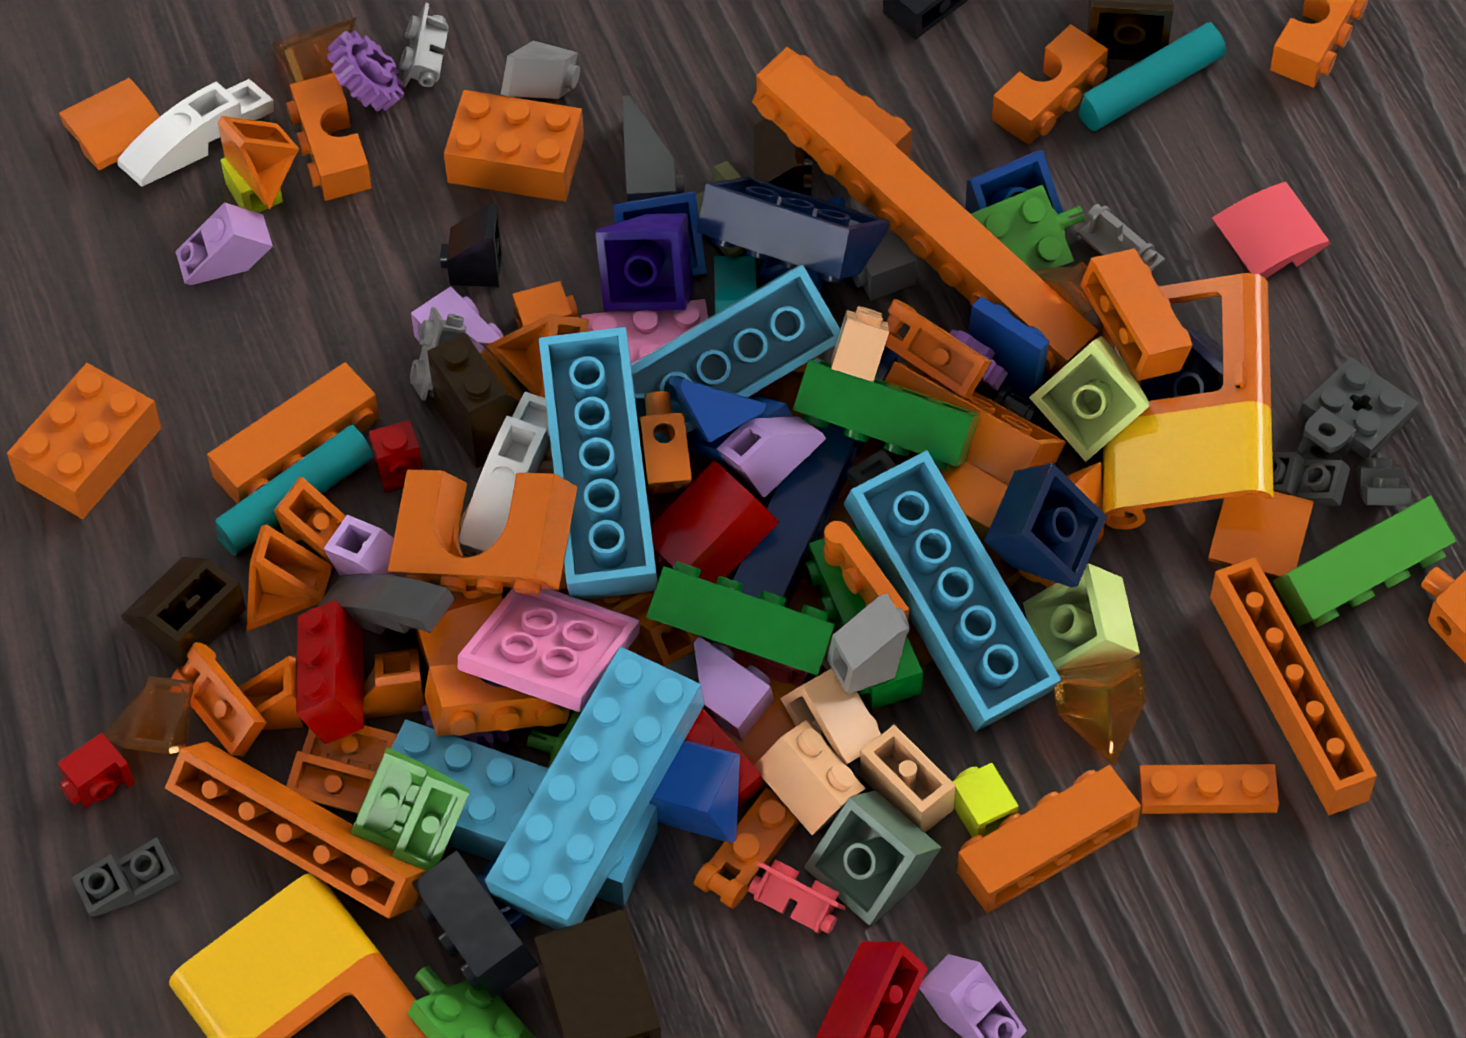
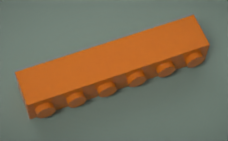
(1292, 686)
(293, 828)

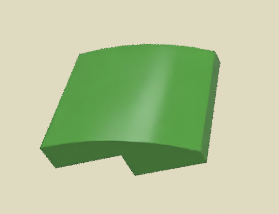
(410, 810)

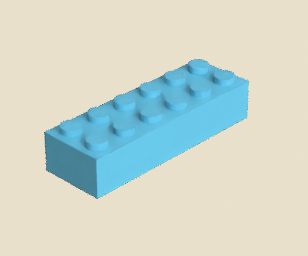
(743, 344)
(601, 453)
(951, 591)
(595, 791)
(499, 796)

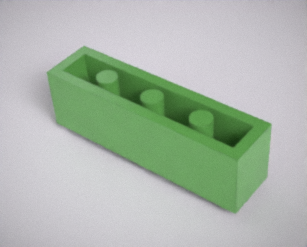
(1365, 561)

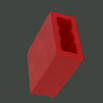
(711, 525)

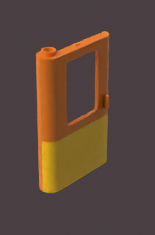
(1203, 441)
(289, 968)

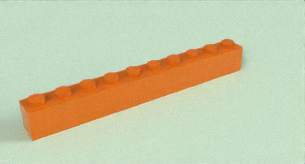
(916, 206)

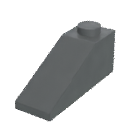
(647, 160)

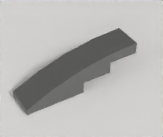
(390, 602)

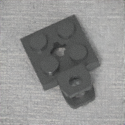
(1338, 427)

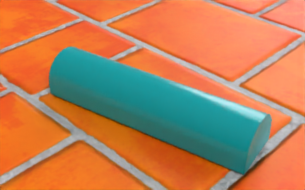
(1151, 76)
(321, 468)

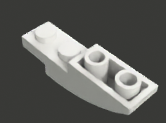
(188, 127)
(516, 449)

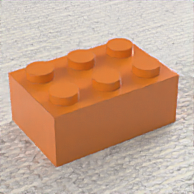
(514, 145)
(84, 440)

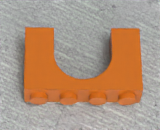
(523, 558)

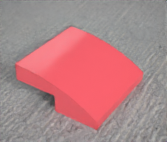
(1271, 230)

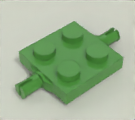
(1031, 228)
(462, 1011)

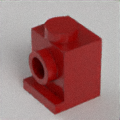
(394, 453)
(93, 772)

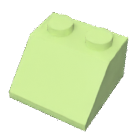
(1091, 398)
(1085, 621)

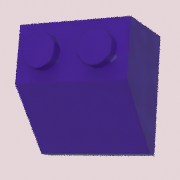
(646, 263)

